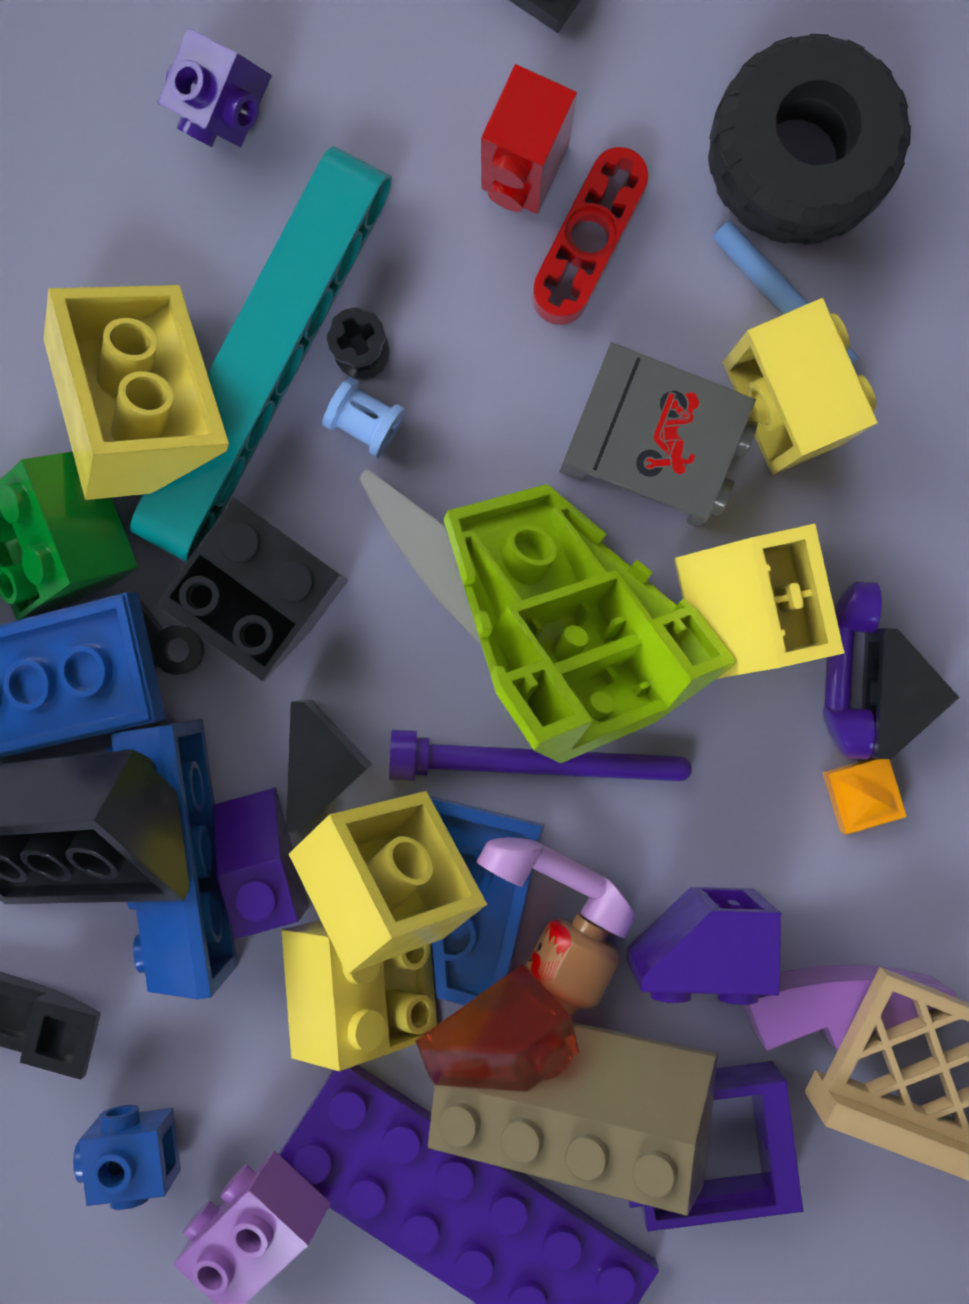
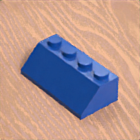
(187, 943)

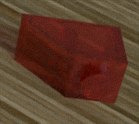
(502, 1038)

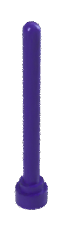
(415, 755)

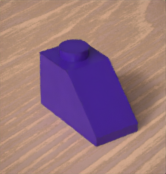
(255, 864)

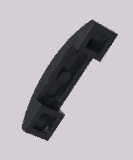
(46, 1026)

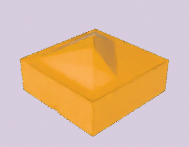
(864, 795)

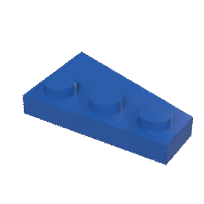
(485, 944)

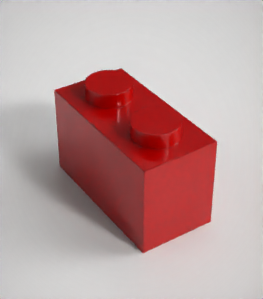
(526, 140)

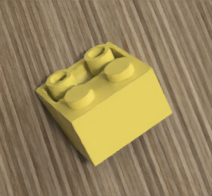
(765, 599)
(354, 1016)

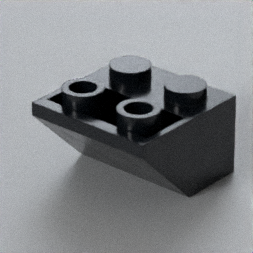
(251, 590)

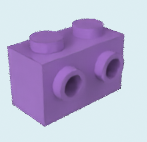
(252, 1233)

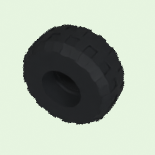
(842, 93)

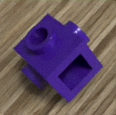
(213, 90)

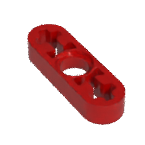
(593, 189)

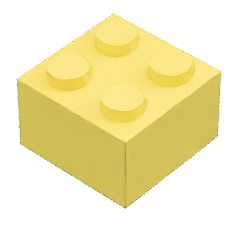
(801, 385)
(386, 879)

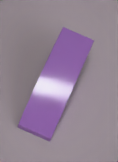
(827, 1001)

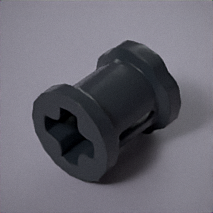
(355, 322)

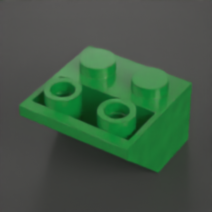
(54, 539)

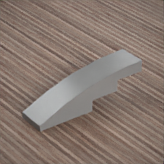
(424, 545)

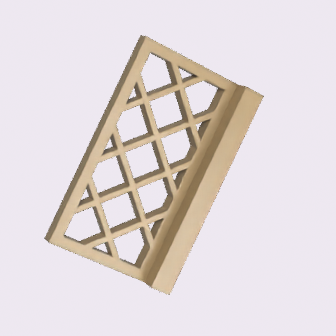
(869, 1108)

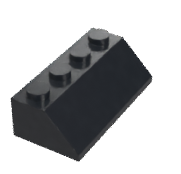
(90, 831)

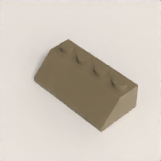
(616, 1122)

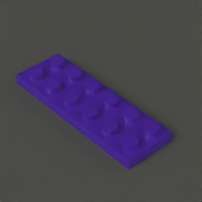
(455, 1217)

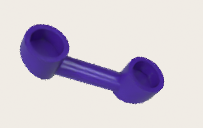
(848, 727)

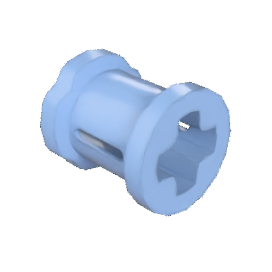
(363, 417)

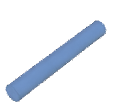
(761, 271)

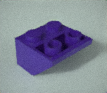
(710, 945)

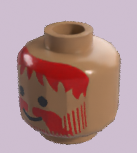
(574, 962)

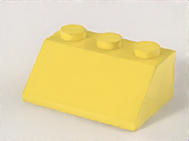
(131, 387)

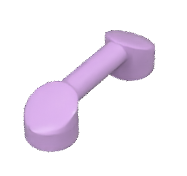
(516, 857)

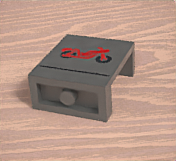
(661, 434)

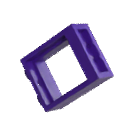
(751, 1195)

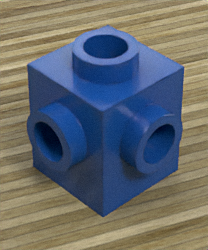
(127, 1157)

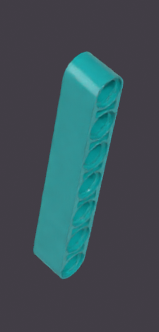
(270, 342)

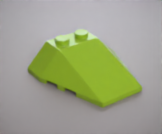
(573, 629)

